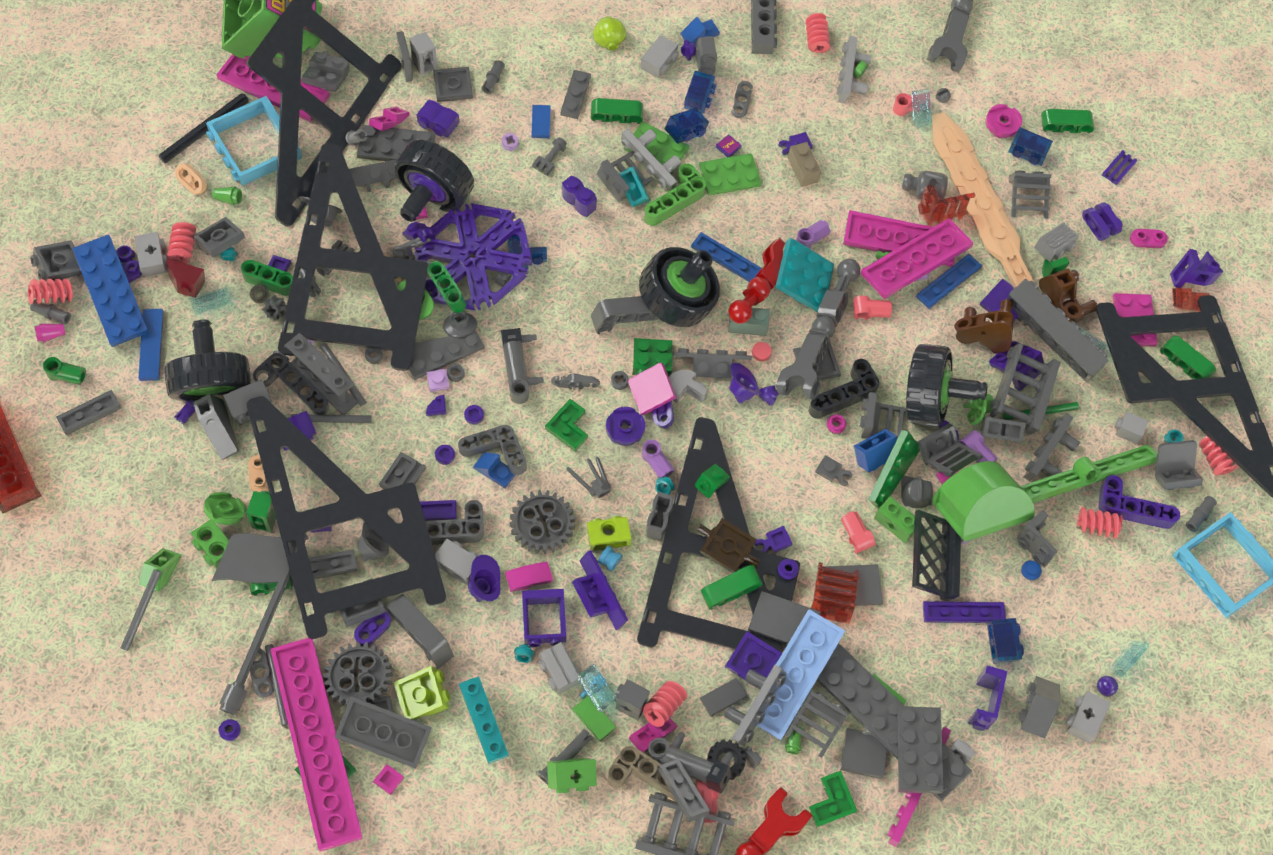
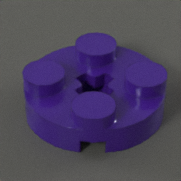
(632, 418)

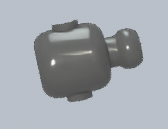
(924, 179)

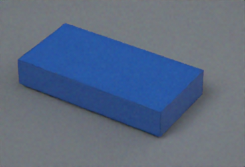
(540, 121)

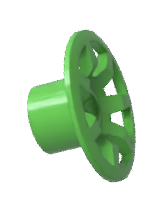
(977, 407)

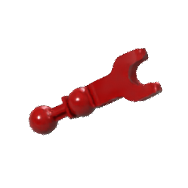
(760, 286)
(774, 827)

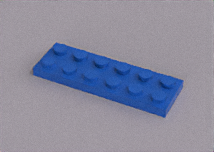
(110, 290)

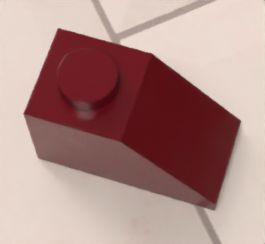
(185, 278)

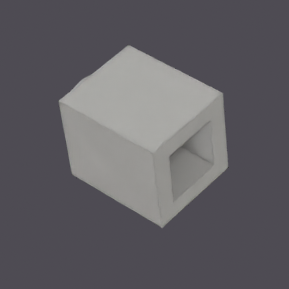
(1131, 427)

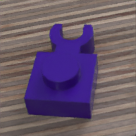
(795, 140)
(417, 230)
(776, 540)

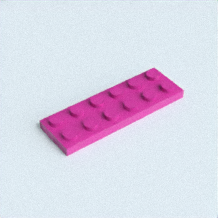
(240, 76)
(881, 233)
(916, 258)

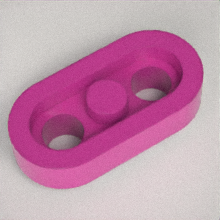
(1149, 238)

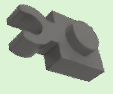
(831, 469)

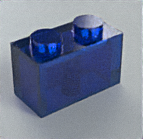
(699, 91)
(686, 125)
(1030, 146)
(1005, 640)

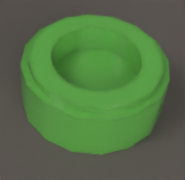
(860, 69)

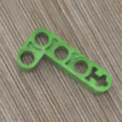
(657, 211)

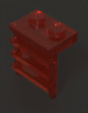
(935, 209)
(834, 603)

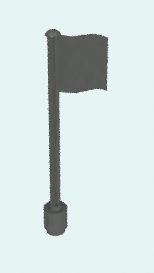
(253, 560)

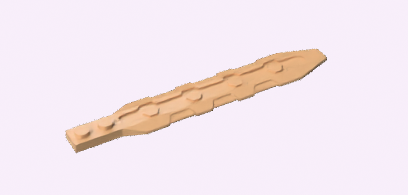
(986, 208)

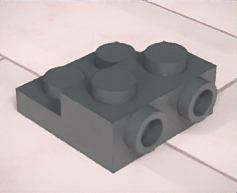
(326, 71)
(219, 237)
(55, 261)

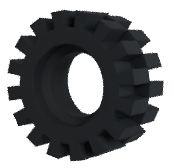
(724, 747)

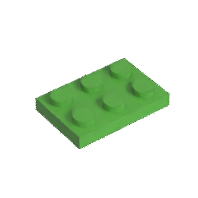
(663, 146)
(730, 174)

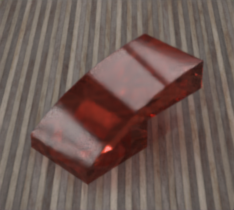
(1186, 299)

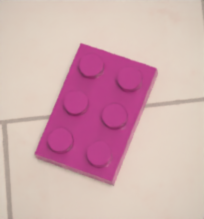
(1136, 305)

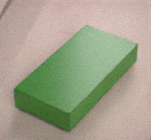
(594, 720)

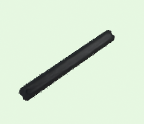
(201, 129)

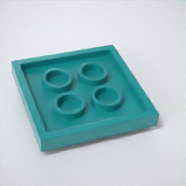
(804, 274)

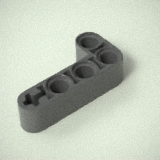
(620, 310)
(462, 525)
(420, 630)

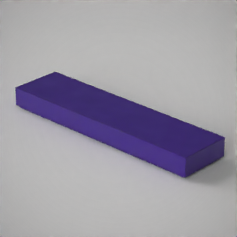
(962, 611)

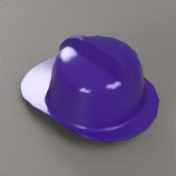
(743, 383)
(484, 579)

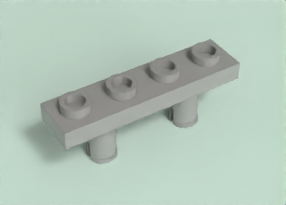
(845, 76)
(641, 154)

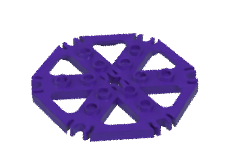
(483, 247)

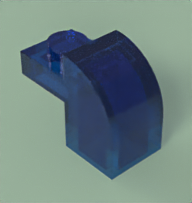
(539, 254)

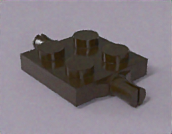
(728, 545)

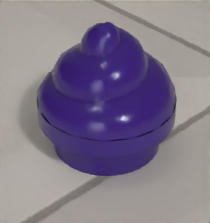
(769, 394)
(1107, 686)

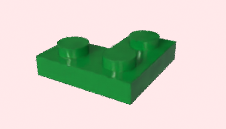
(563, 425)
(838, 803)

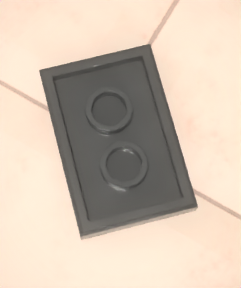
(868, 583)
(777, 617)

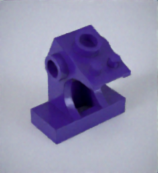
(1198, 272)

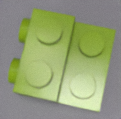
(422, 693)

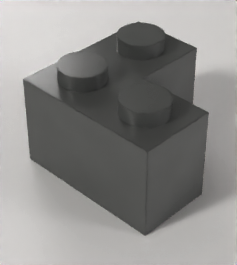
(1042, 706)

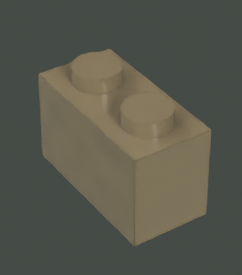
(804, 164)

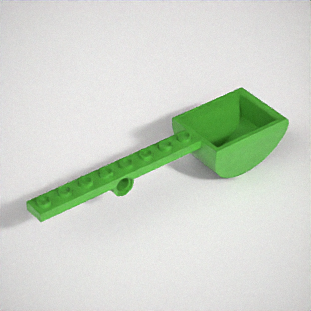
(988, 499)

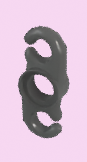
(740, 92)
(576, 381)
(258, 682)

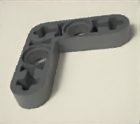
(497, 440)

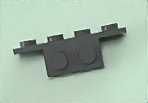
(712, 364)

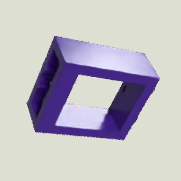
(548, 596)

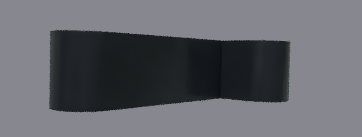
(295, 386)
(842, 394)

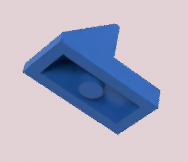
(699, 29)
(491, 467)

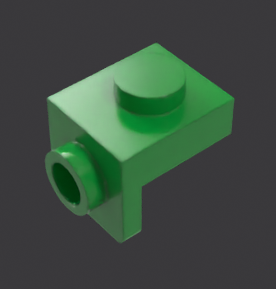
(711, 480)

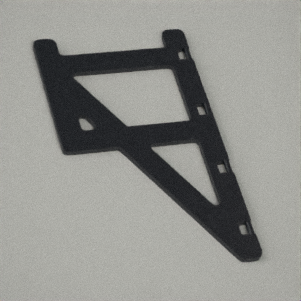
(287, 40)
(401, 307)
(1132, 358)
(407, 538)
(680, 540)

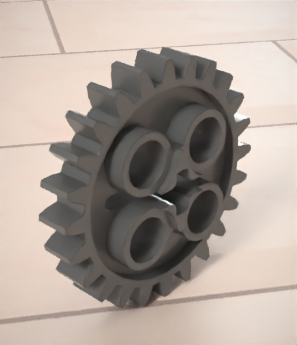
(525, 527)
(377, 673)

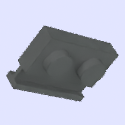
(402, 471)

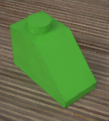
(163, 561)

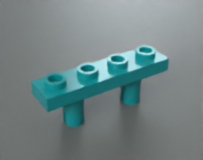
(483, 720)

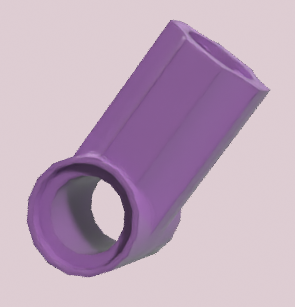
(813, 233)
(976, 442)
(658, 460)

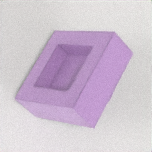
(438, 380)

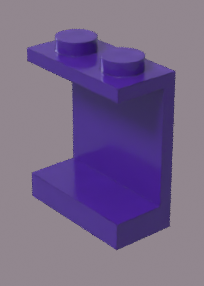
(995, 680)

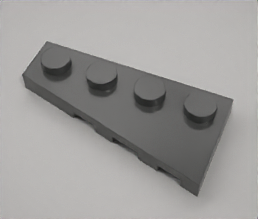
(441, 352)

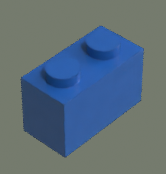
(875, 450)

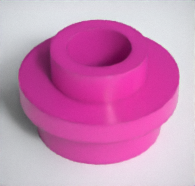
(839, 419)

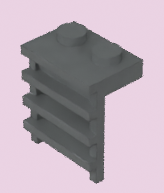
(1033, 180)
(614, 181)
(870, 420)
(945, 452)
(819, 705)

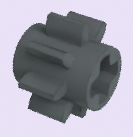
(274, 307)

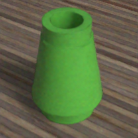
(229, 195)

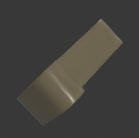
(634, 767)

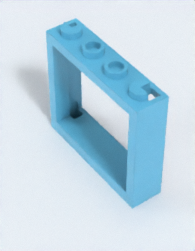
(234, 118)
(1205, 580)

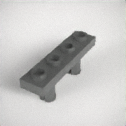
(1051, 439)
(755, 714)

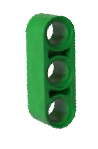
(617, 110)
(1067, 120)
(263, 271)
(443, 280)
(1187, 358)
(731, 587)

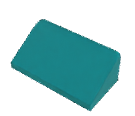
(637, 193)

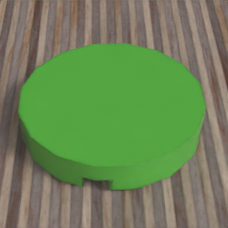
(224, 508)

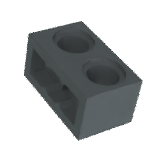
(1003, 429)

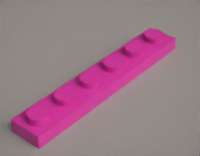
(905, 812)

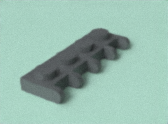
(374, 174)

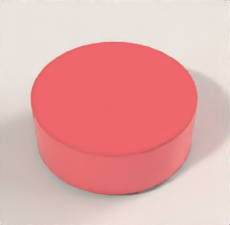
(761, 351)

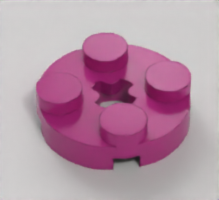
(1000, 129)

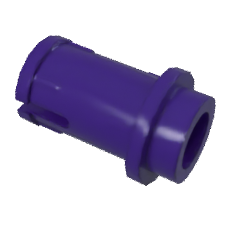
(186, 412)

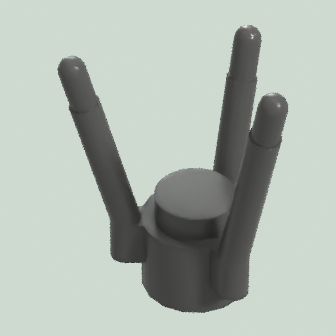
(405, 250)
(600, 485)

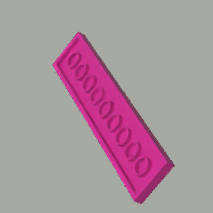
(314, 744)

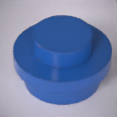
(1031, 570)

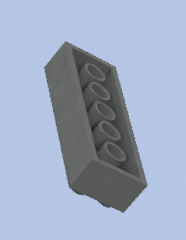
(1057, 330)

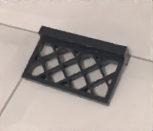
(948, 557)

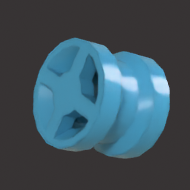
(610, 558)

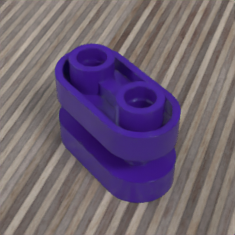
(1102, 221)

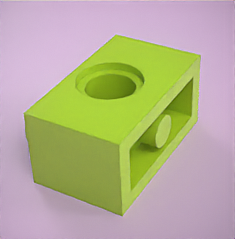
(600, 541)

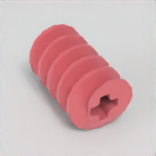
(817, 33)
(181, 242)
(50, 289)
(1217, 457)
(1099, 521)
(664, 703)

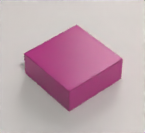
(388, 779)

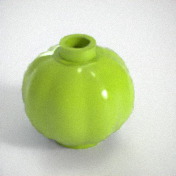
(609, 33)

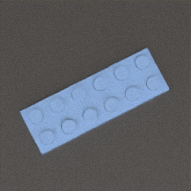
(803, 663)

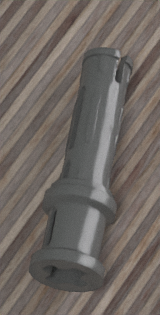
(569, 752)

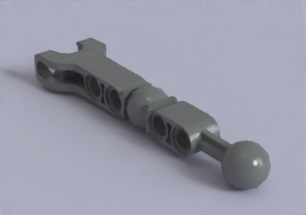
(951, 43)
(814, 348)

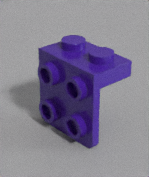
(1000, 360)

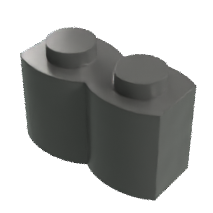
(706, 55)
(659, 516)

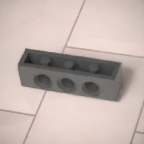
(763, 26)

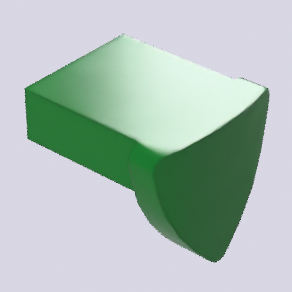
(1054, 266)

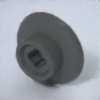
(460, 324)

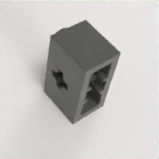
(631, 699)

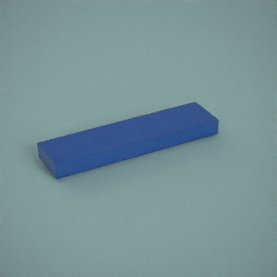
(726, 257)
(948, 281)
(151, 346)

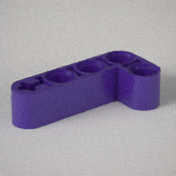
(1162, 516)

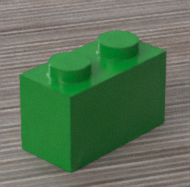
(261, 511)

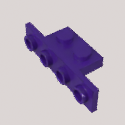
(596, 592)

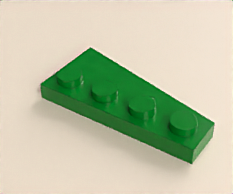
(896, 466)

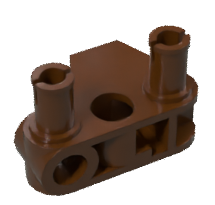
(1062, 291)
(993, 335)

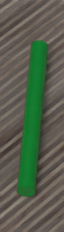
(1049, 410)

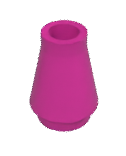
(47, 332)

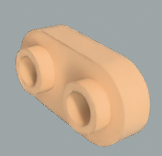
(193, 180)
(255, 474)

